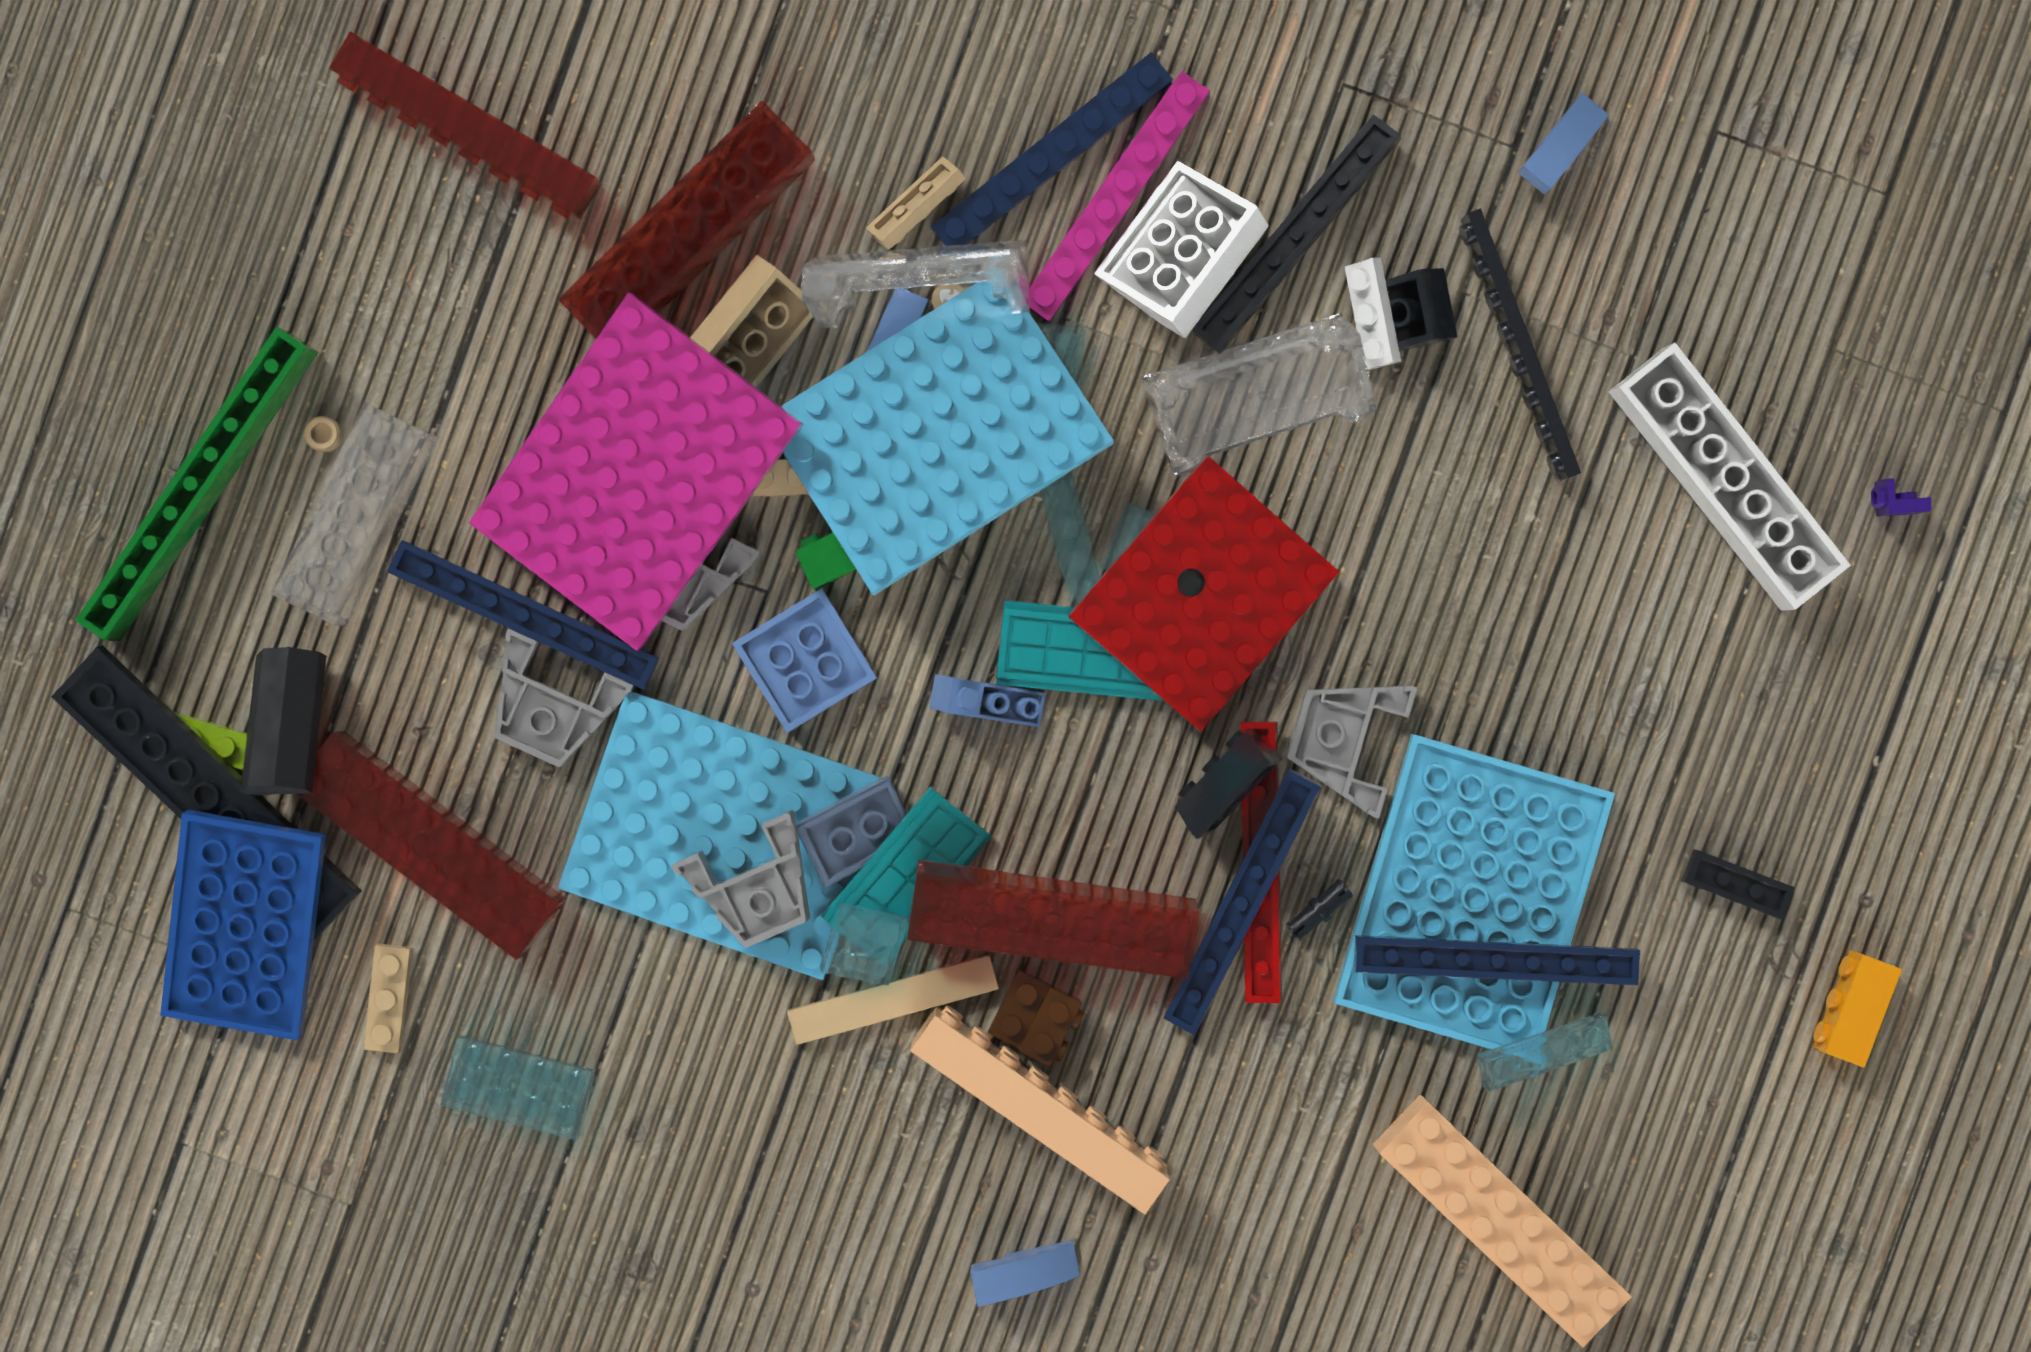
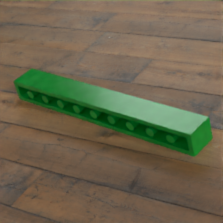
(196, 485)

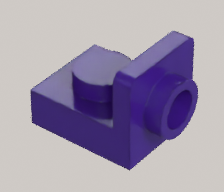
(1891, 503)

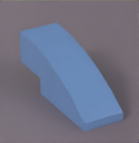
(1563, 143)
(1024, 1272)

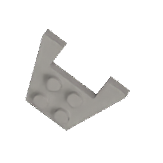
(710, 584)
(543, 718)
(1332, 734)
(760, 899)

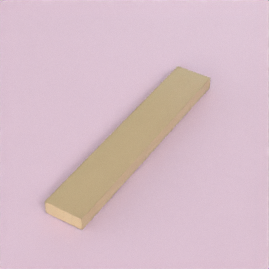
(892, 1001)

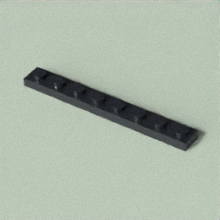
(1296, 234)
(1514, 333)

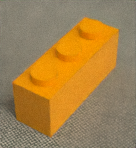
(1856, 1008)

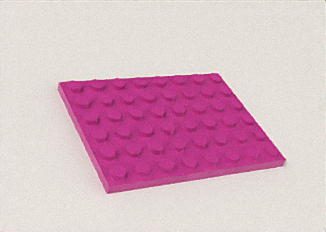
(635, 472)

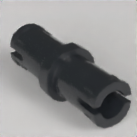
(1319, 909)

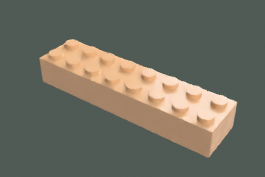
(1041, 1108)
(1501, 1221)

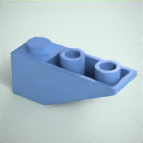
(987, 700)

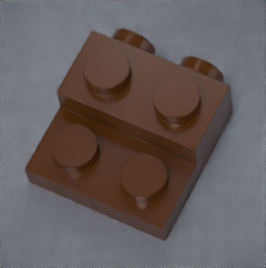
(1036, 1018)

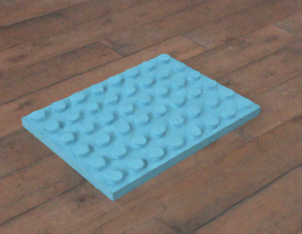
(939, 433)
(697, 785)
(1474, 857)

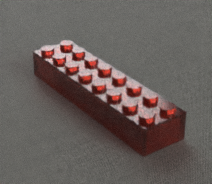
(693, 220)
(431, 845)
(1052, 919)

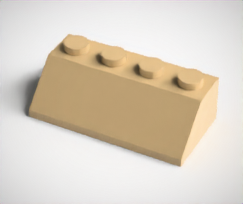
(754, 321)

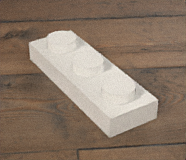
(1373, 312)

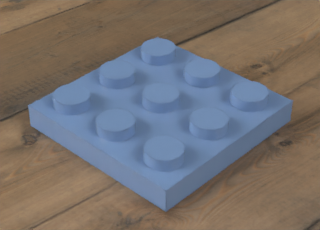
(804, 660)

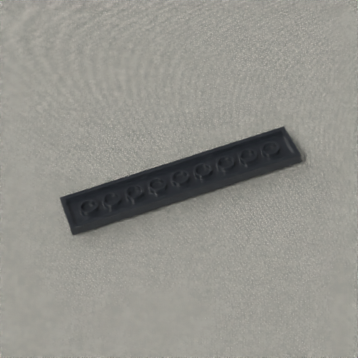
(175, 759)

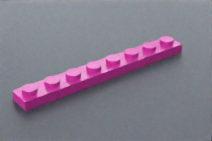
(1116, 195)

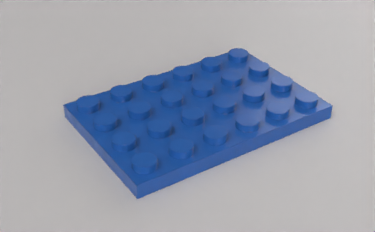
(242, 924)

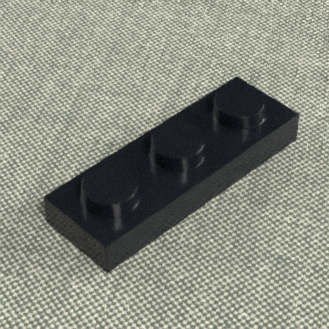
(1738, 884)

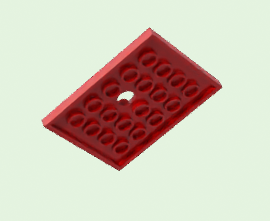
(1253, 593)

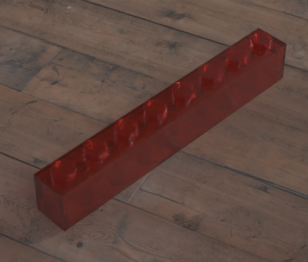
(465, 126)

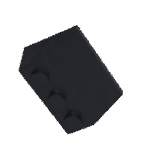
(1226, 782)

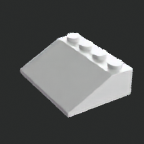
(1182, 248)

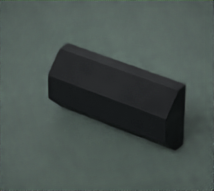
(283, 721)

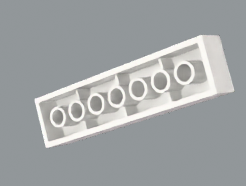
(1729, 478)

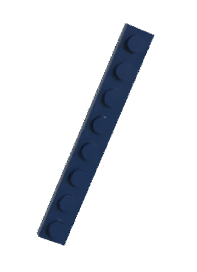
(1053, 152)
(522, 614)
(1242, 901)
(1496, 960)

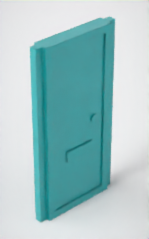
(1051, 652)
(929, 832)

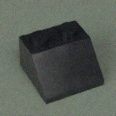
(1421, 308)

